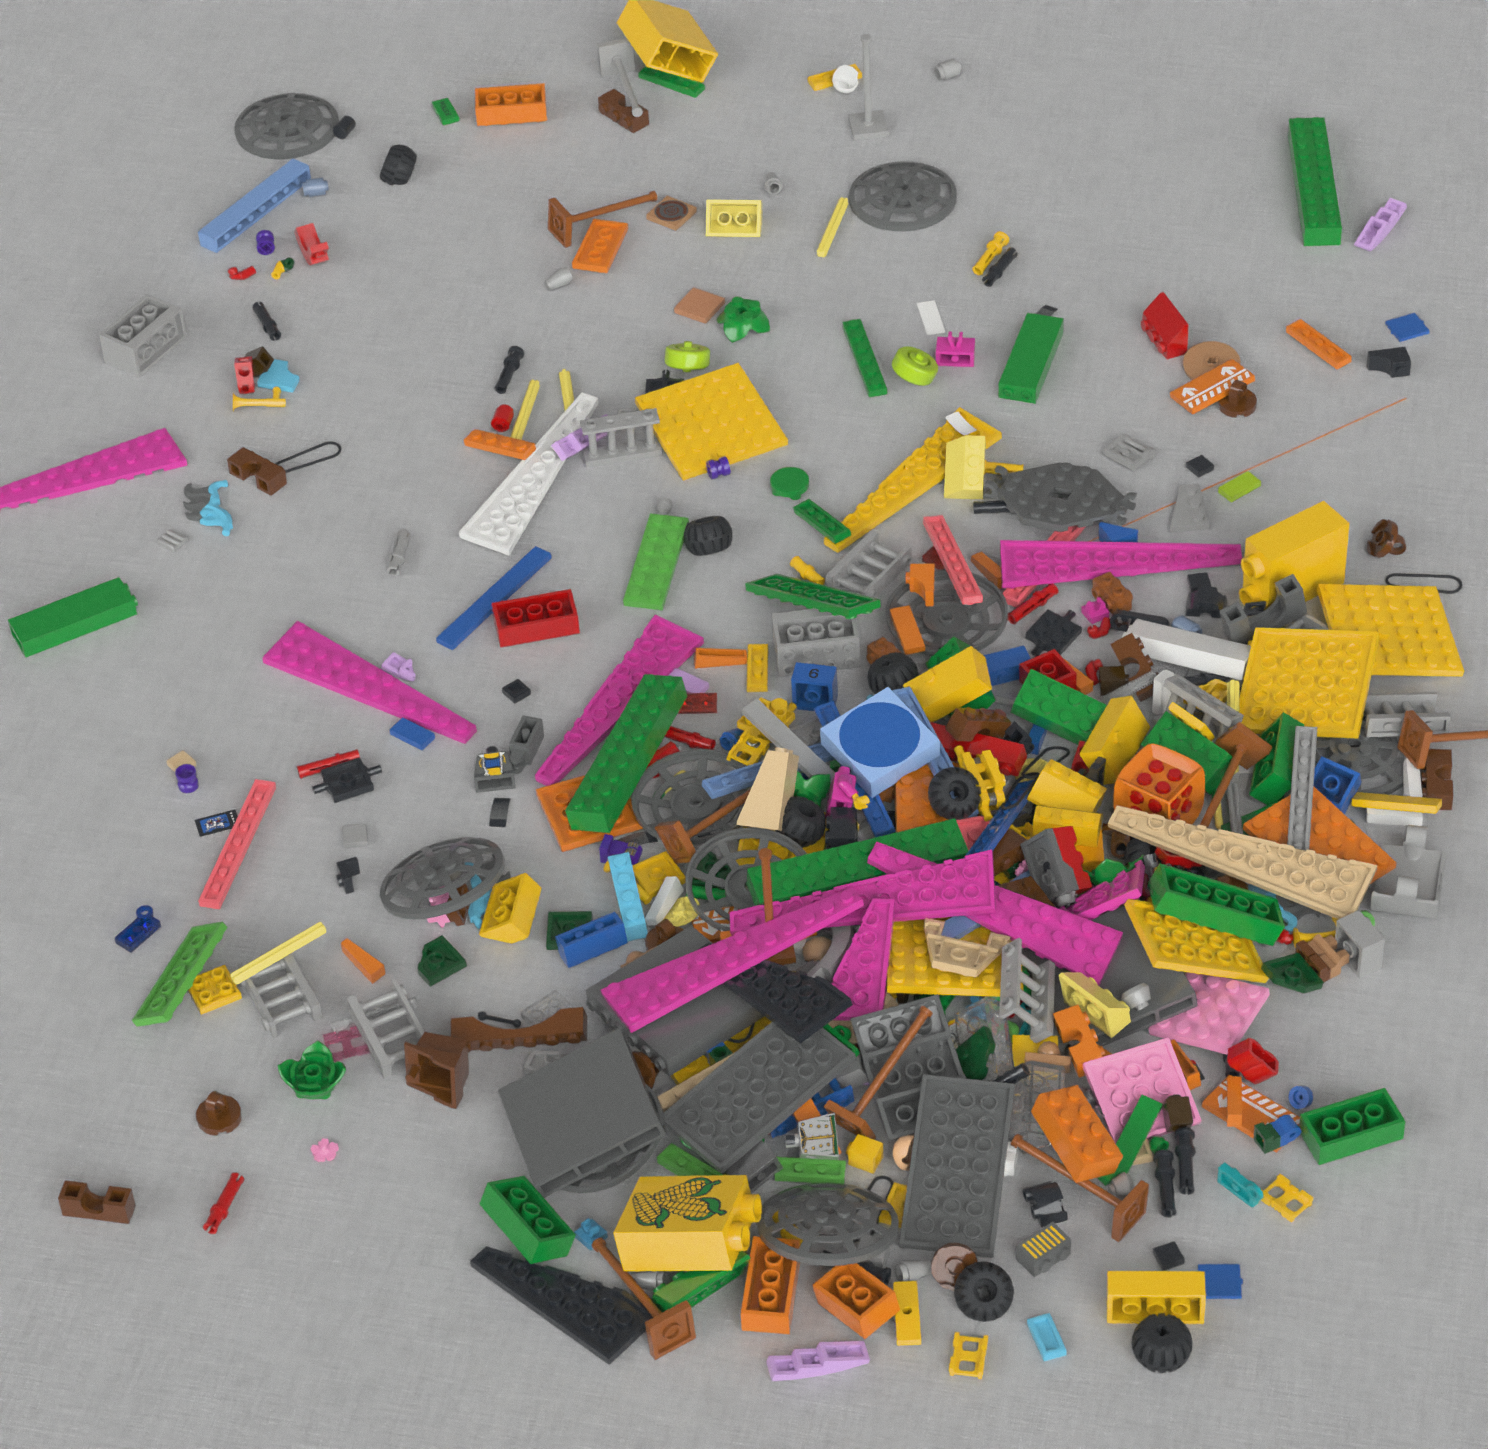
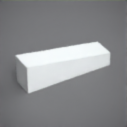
(1411, 780)
(1393, 817)
(665, 899)

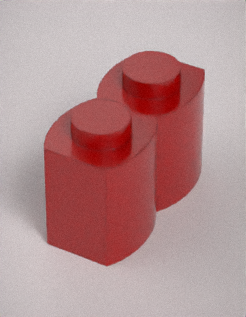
(1252, 1061)

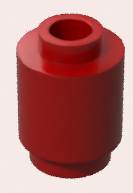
(502, 418)

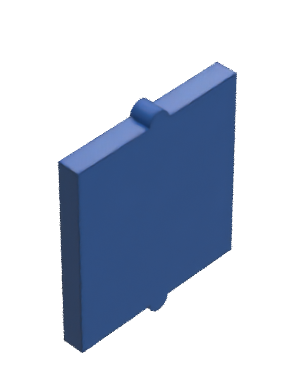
(1407, 327)
(1222, 1281)

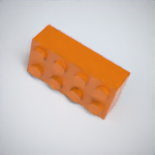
(510, 104)
(1076, 1133)
(769, 1289)

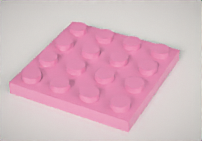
(1221, 1017)
(1126, 1075)

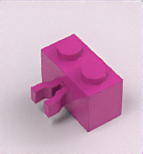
(955, 351)

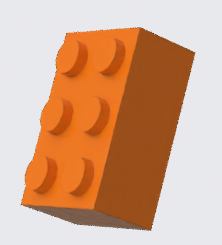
(856, 1298)

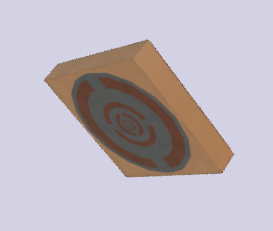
(671, 213)

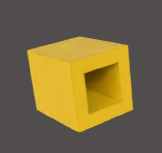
(865, 1153)

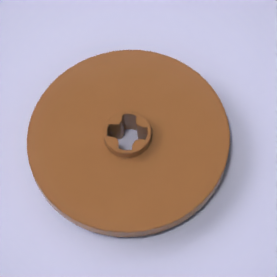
(1202, 357)

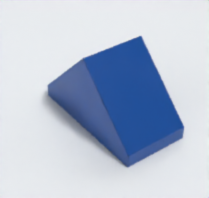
(1116, 533)

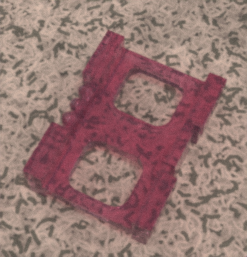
(345, 1039)

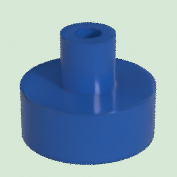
(1300, 1097)

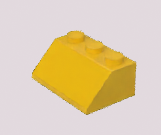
(1066, 789)
(1085, 824)
(511, 909)

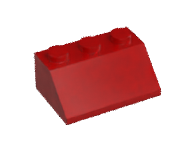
(1165, 327)

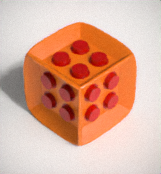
(1161, 784)

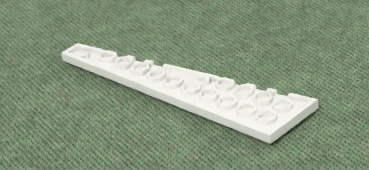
(512, 505)

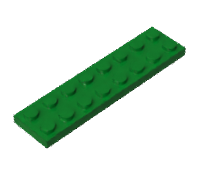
(813, 595)

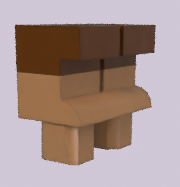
(1322, 957)

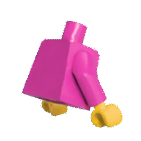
(843, 792)

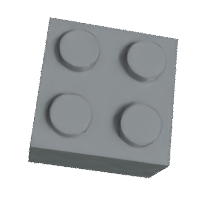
(1362, 943)

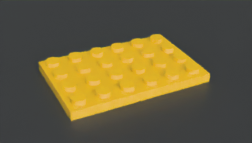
(1193, 947)

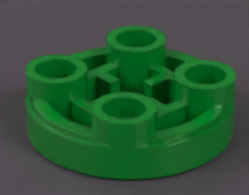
(789, 482)

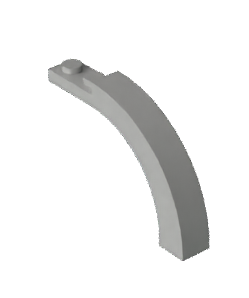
(829, 964)

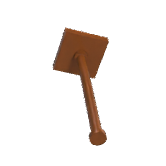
(561, 220)
(1417, 736)
(1246, 751)
(678, 840)
(787, 955)
(850, 1119)
(1126, 1211)
(667, 1329)

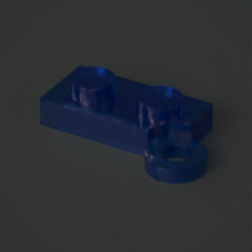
(138, 930)

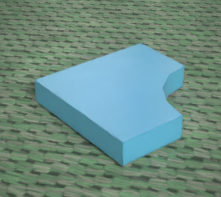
(278, 376)

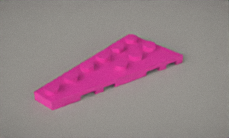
(1109, 895)

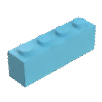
(628, 896)

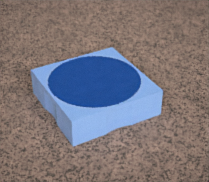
(880, 741)

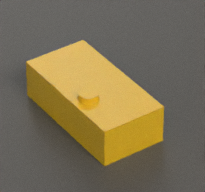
(951, 683)
(1116, 736)
(1144, 1293)

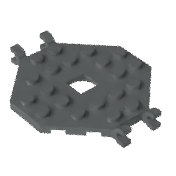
(1089, 497)

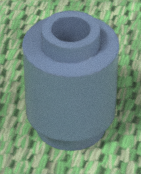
(315, 187)
(1186, 624)

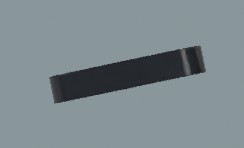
(1125, 615)

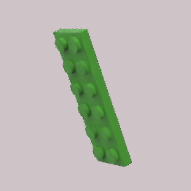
(656, 562)
(179, 974)

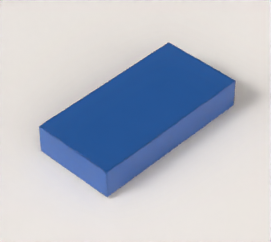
(412, 733)

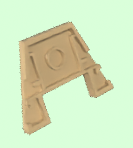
(960, 955)

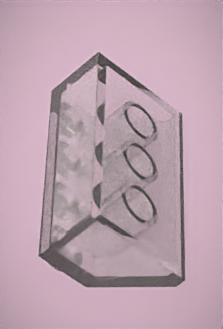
(987, 1013)
(1042, 1079)

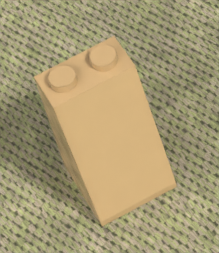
(770, 791)

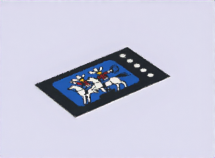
(216, 823)

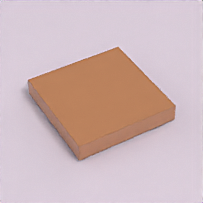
(699, 305)

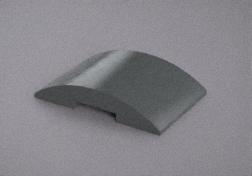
(928, 1054)

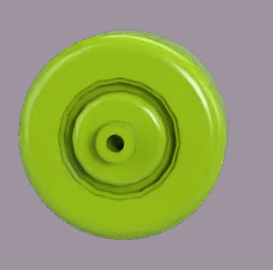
(687, 356)
(914, 366)

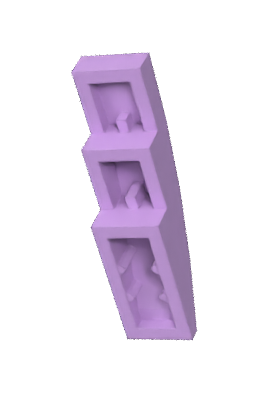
(1380, 225)
(574, 443)
(819, 1361)

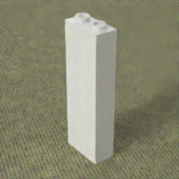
(1191, 649)

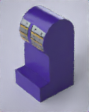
(614, 847)

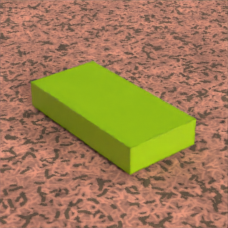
(1239, 486)

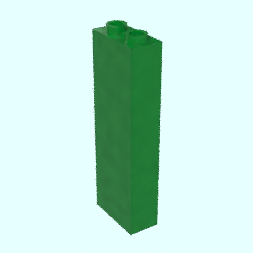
(1031, 358)
(73, 616)

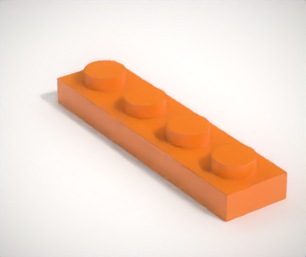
(1318, 344)
(500, 444)

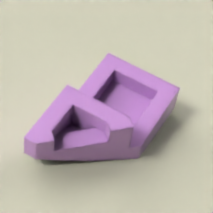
(399, 667)

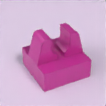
(1095, 611)

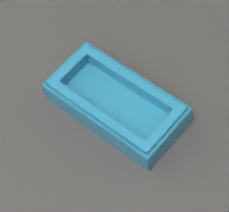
(1046, 1337)

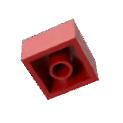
(1050, 665)

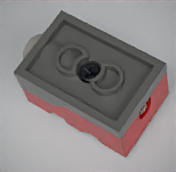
(1057, 864)

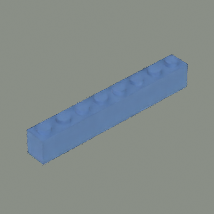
(254, 205)

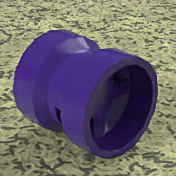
(265, 242)
(718, 468)
(187, 778)

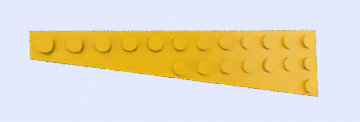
(910, 479)

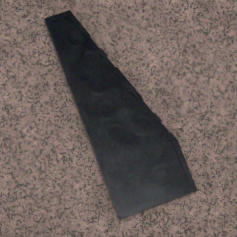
(789, 998)
(586, 1311)

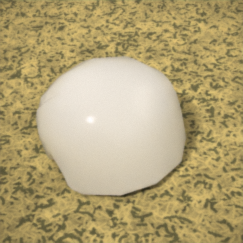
(845, 79)

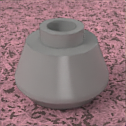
(1137, 996)
(1121, 1185)

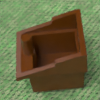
(438, 1067)

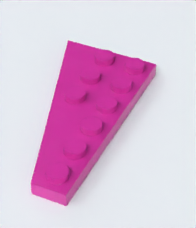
(866, 963)

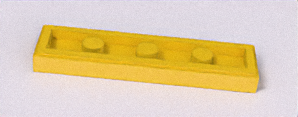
(1396, 802)

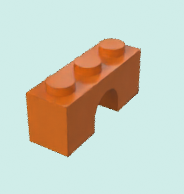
(1073, 1025)

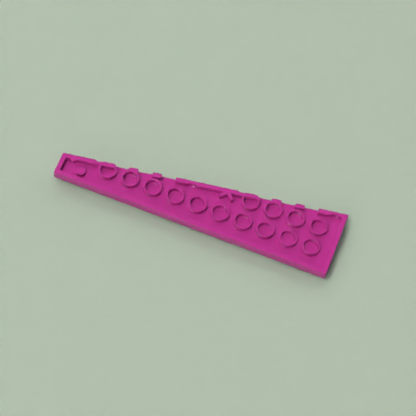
(105, 467)
(1067, 561)
(656, 653)
(331, 666)
(930, 892)
(1048, 931)
(674, 983)

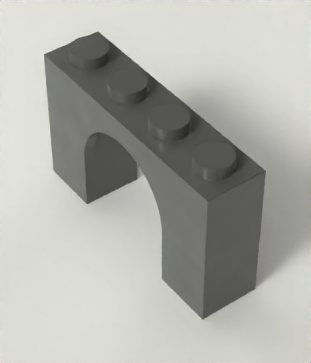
(1286, 608)

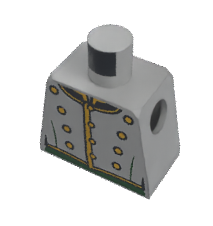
(815, 1138)

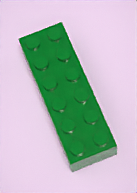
(1216, 905)

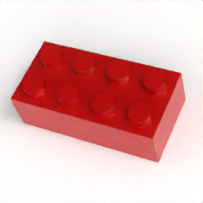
(535, 618)

